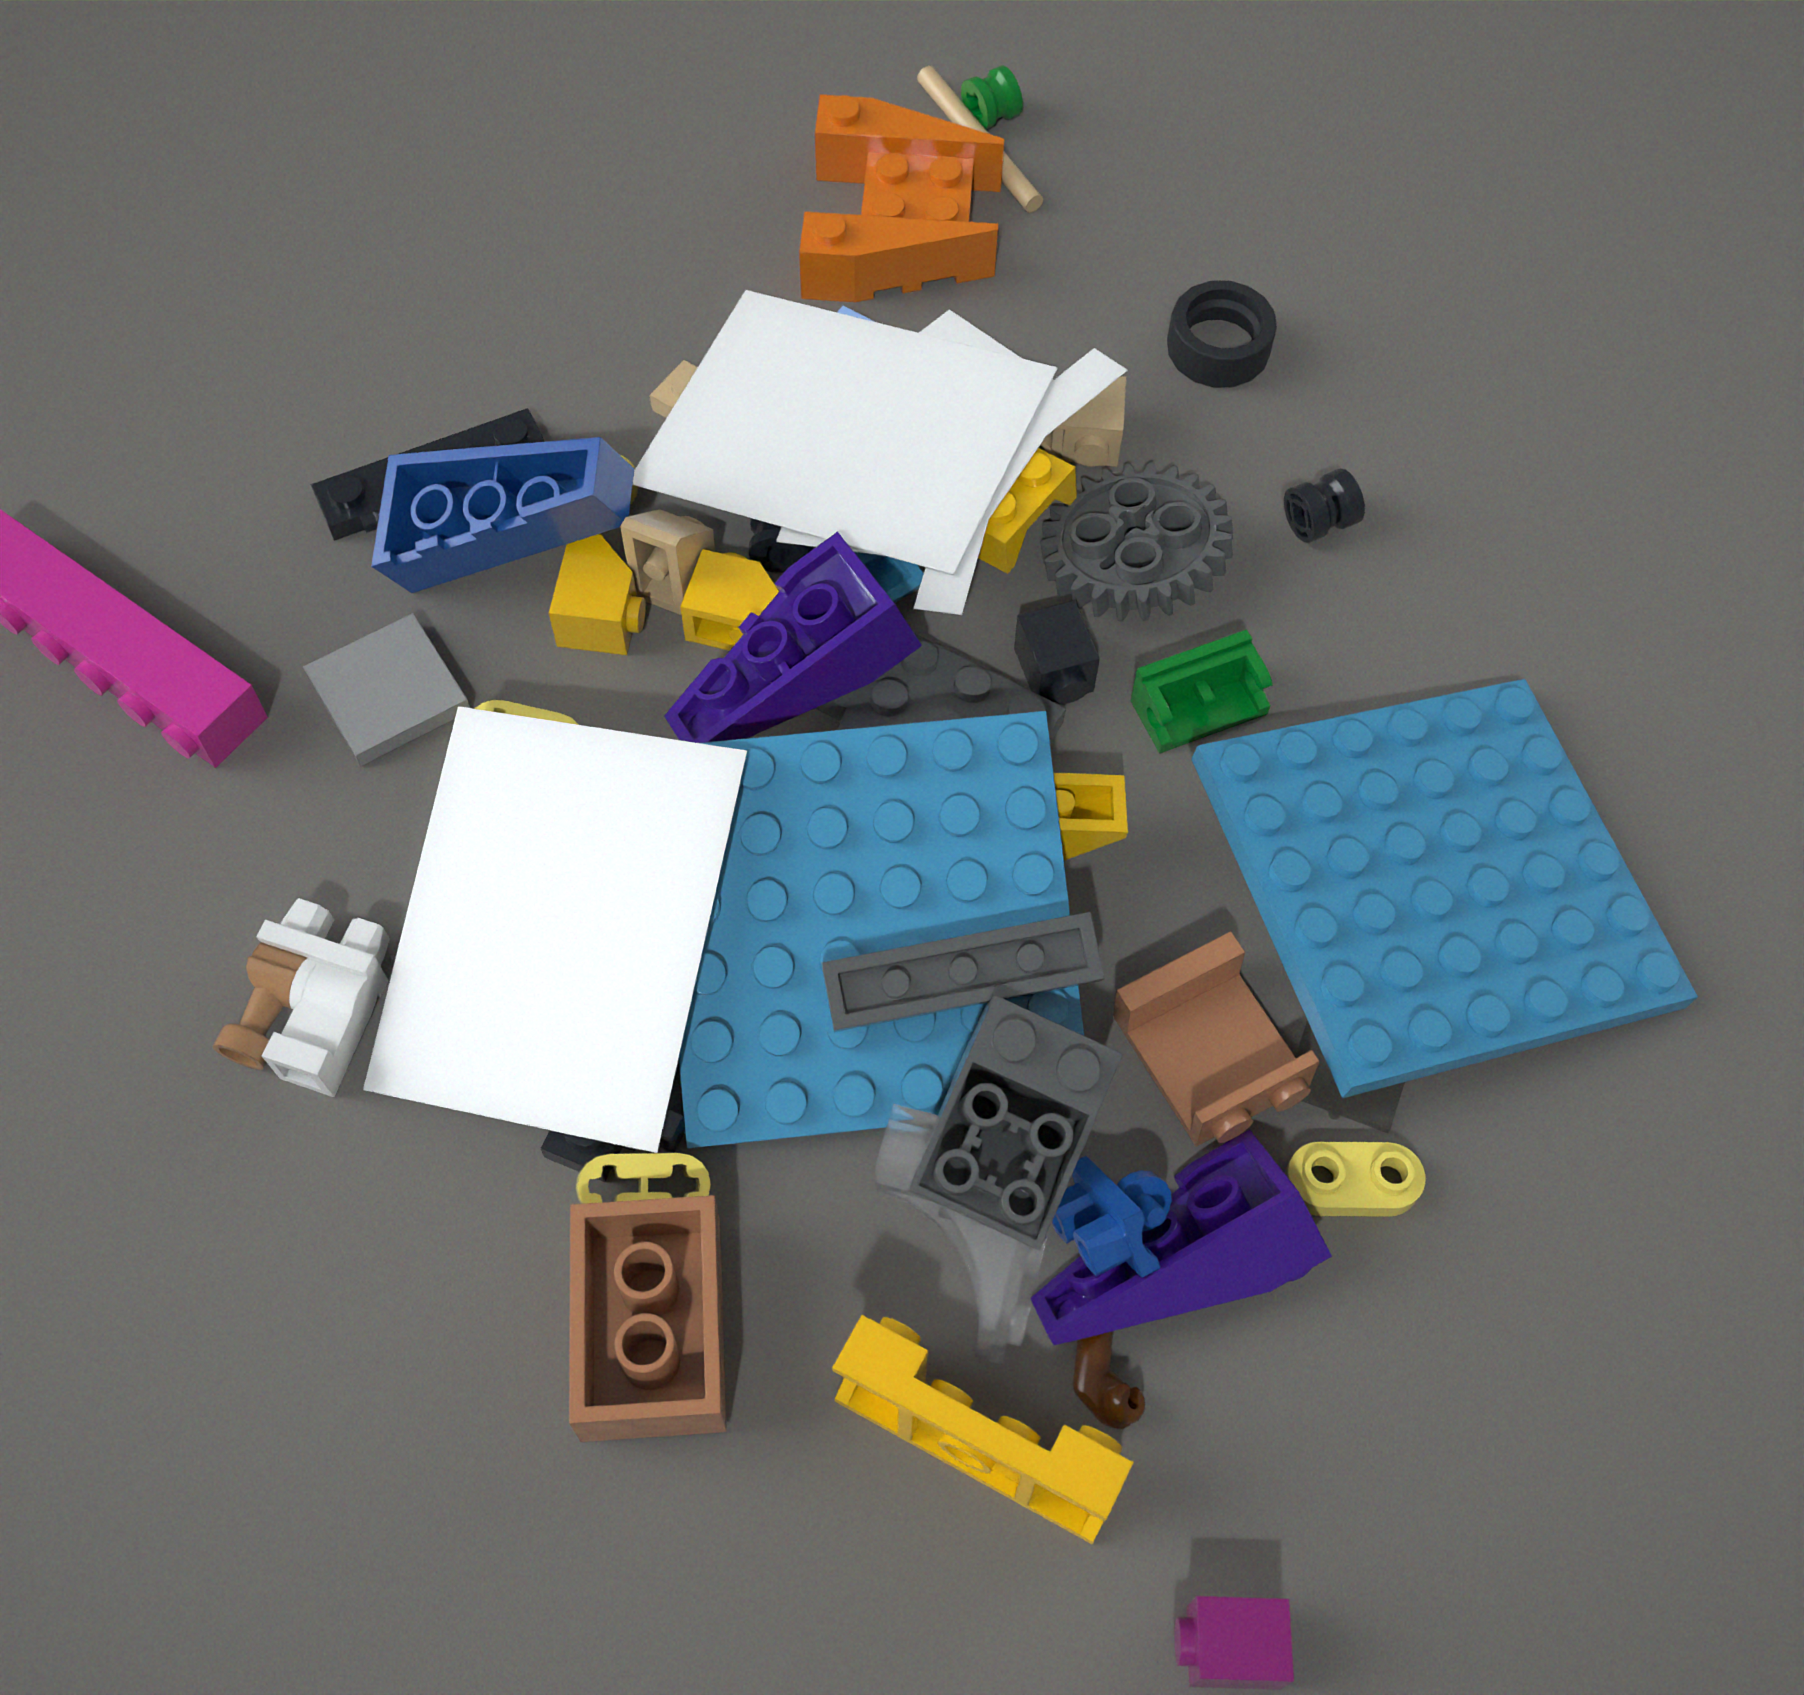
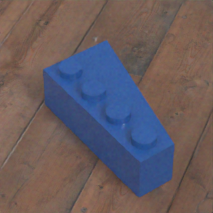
(494, 505)

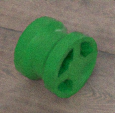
(993, 96)

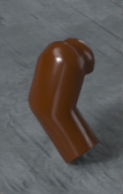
(1101, 1388)

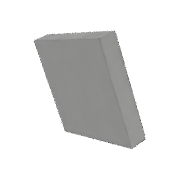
(386, 689)

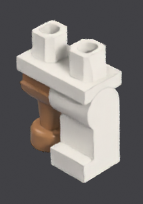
(325, 986)

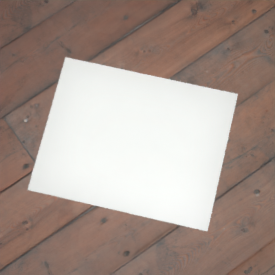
(846, 429)
(557, 926)

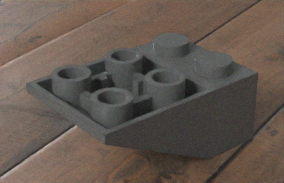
(1014, 1122)

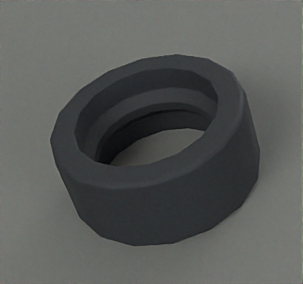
(1229, 303)

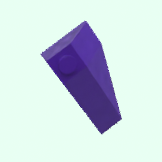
(809, 646)
(1227, 1237)

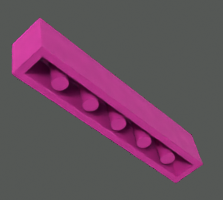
(122, 649)

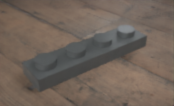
(962, 971)

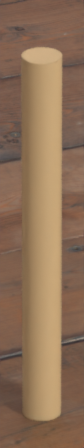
(958, 113)

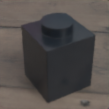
(1056, 653)

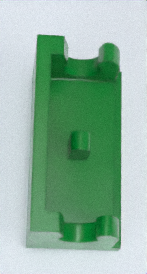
(1201, 691)

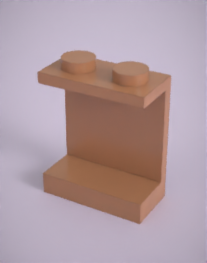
(1211, 1043)

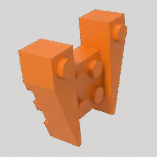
(913, 204)

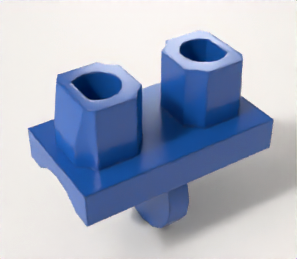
(1111, 1217)

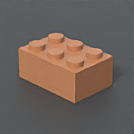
(646, 1319)

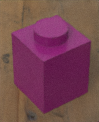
(1236, 1642)

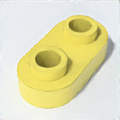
(1357, 1177)

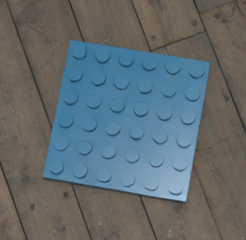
(848, 854)
(1438, 885)

